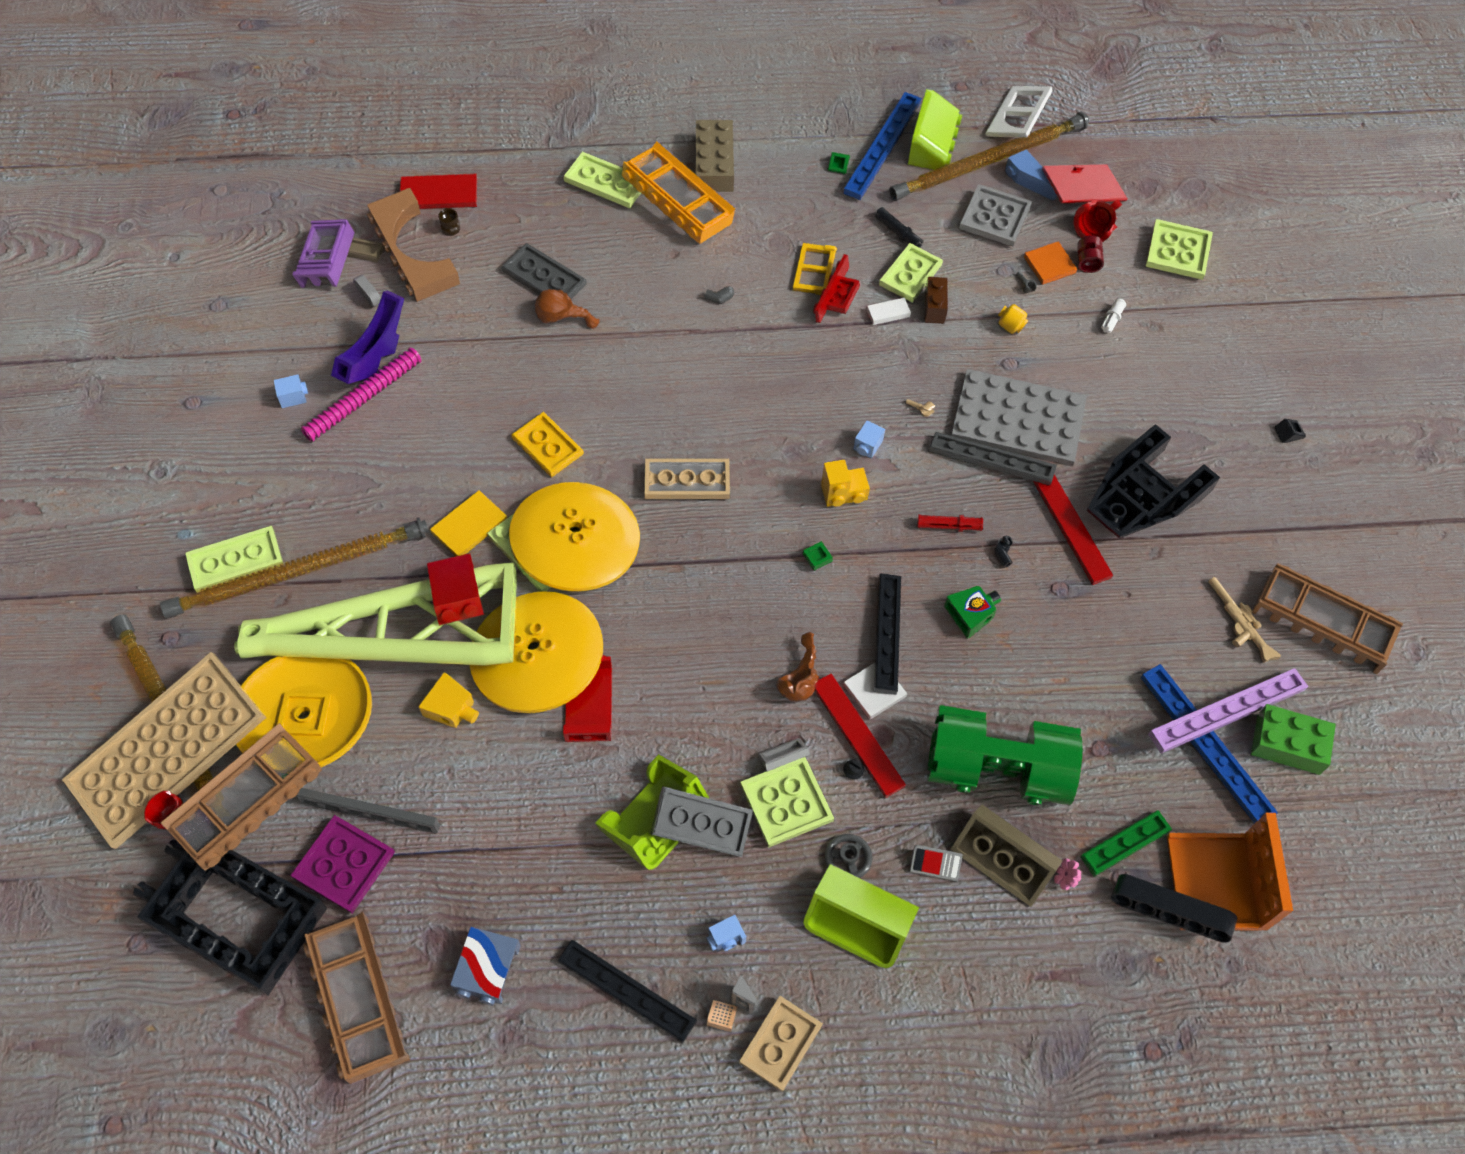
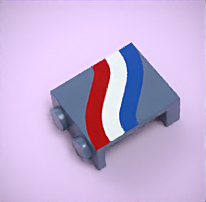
(484, 965)

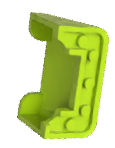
(633, 826)

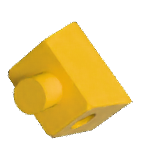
(448, 703)

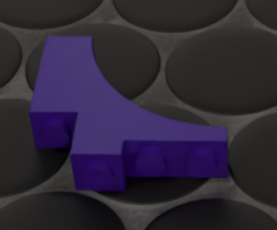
(376, 342)

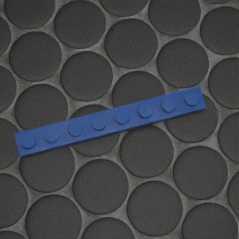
(882, 146)
(1210, 746)

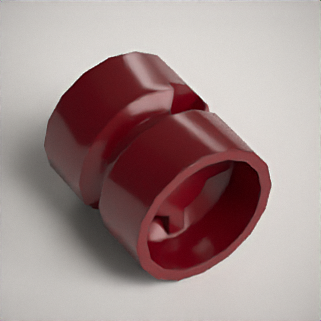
(1090, 254)

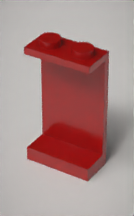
(454, 589)
(590, 712)

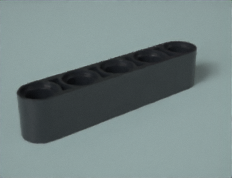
(1174, 908)

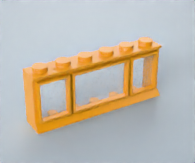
(678, 193)

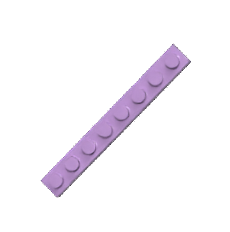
(1227, 710)

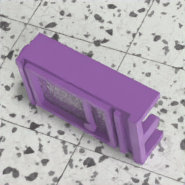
(324, 252)

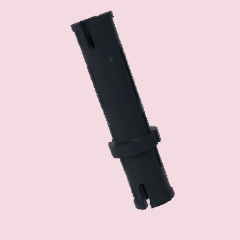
(904, 233)

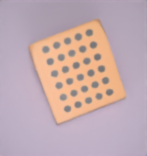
(721, 1016)

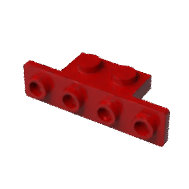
(838, 293)

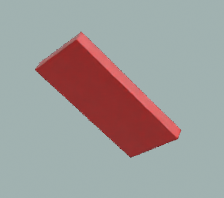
(442, 190)

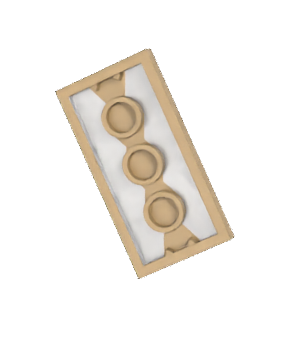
(687, 479)

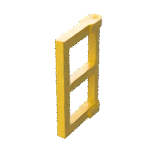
(827, 249)

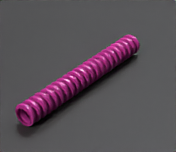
(361, 394)

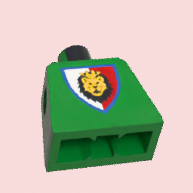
(972, 609)

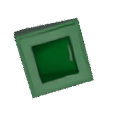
(839, 162)

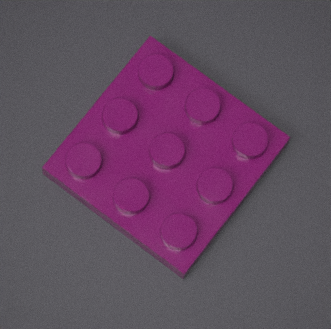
(343, 864)

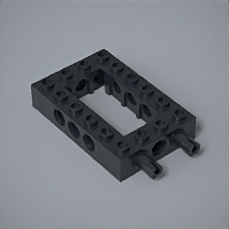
(169, 902)

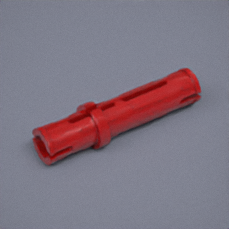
(949, 522)

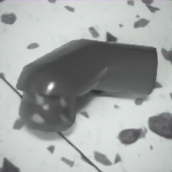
(721, 296)

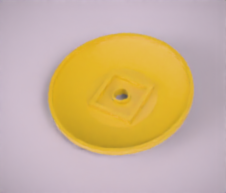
(569, 559)
(555, 670)
(327, 688)

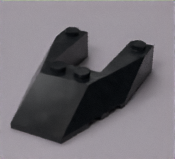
(1139, 496)

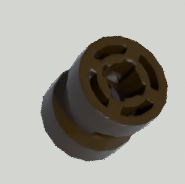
(449, 222)

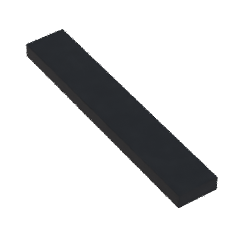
(887, 634)
(627, 991)

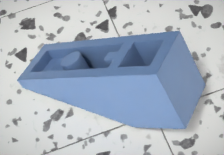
(1028, 173)

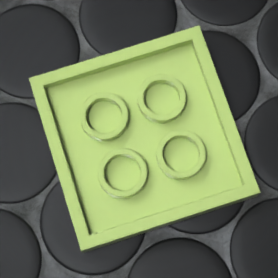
(1179, 249)
(786, 802)

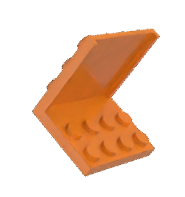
(1235, 872)

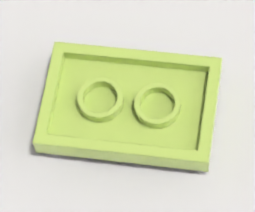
(910, 272)

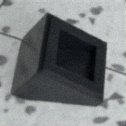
(1289, 430)

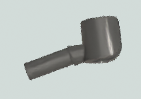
(1027, 283)

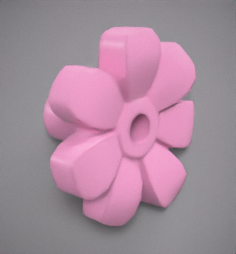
(1068, 874)

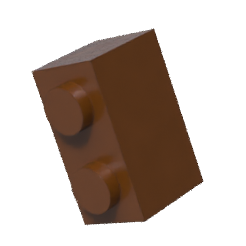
(936, 300)

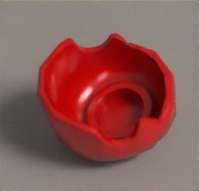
(160, 807)

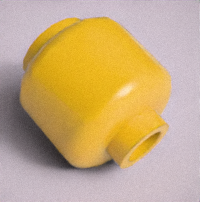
(1012, 318)

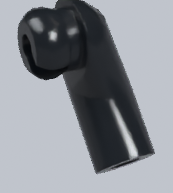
(1001, 550)

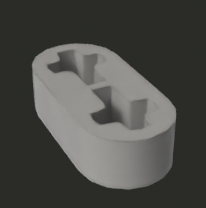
(367, 290)

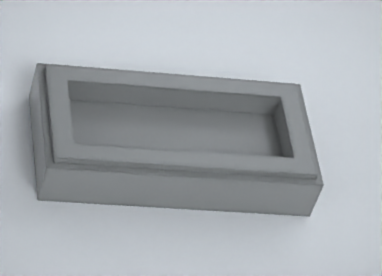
(783, 754)

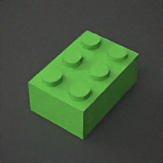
(1293, 739)

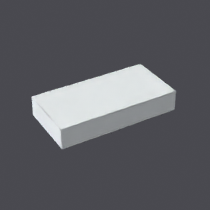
(888, 311)

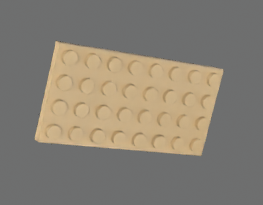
(163, 748)

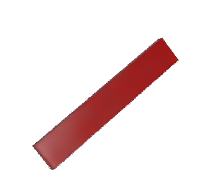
(1074, 531)
(859, 736)

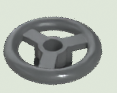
(849, 848)

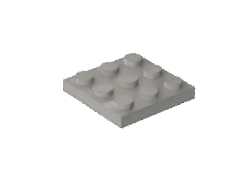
(995, 215)

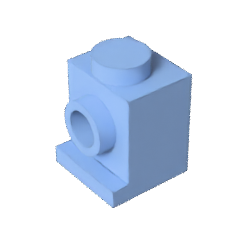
(726, 934)

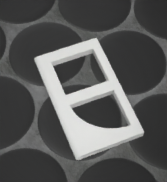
(1000, 128)

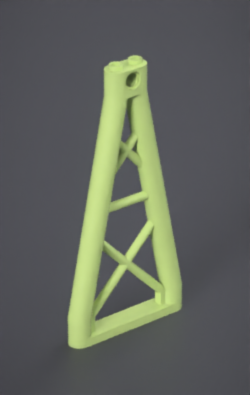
(281, 633)

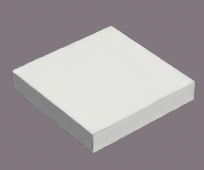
(862, 690)

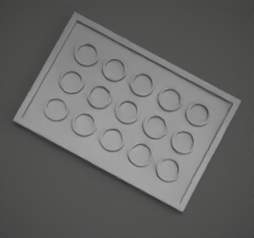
(1020, 417)

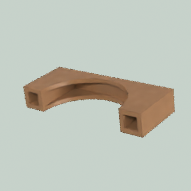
(422, 277)

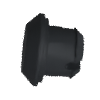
(853, 769)

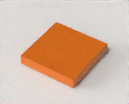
(1050, 263)

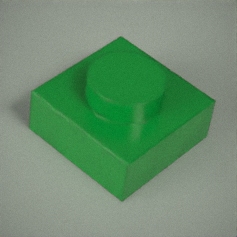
(817, 556)

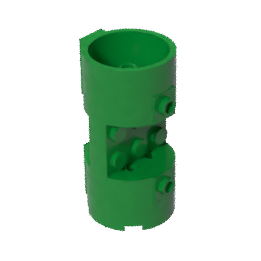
(1046, 763)

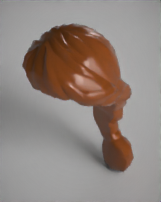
(556, 305)
(801, 682)

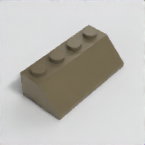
(1006, 855)

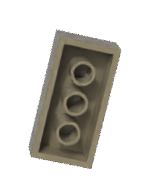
(715, 154)

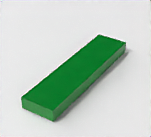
(1126, 843)

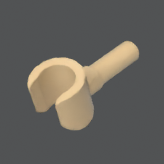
(926, 409)

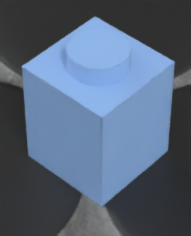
(290, 391)
(869, 439)

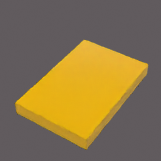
(547, 444)
(468, 524)

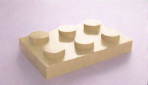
(780, 1043)

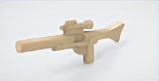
(1243, 626)

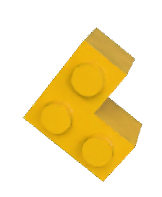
(843, 485)

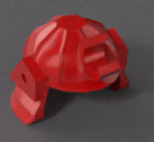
(1096, 219)

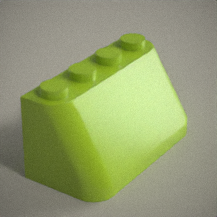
(934, 132)
(859, 917)

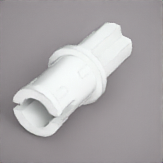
(1113, 315)

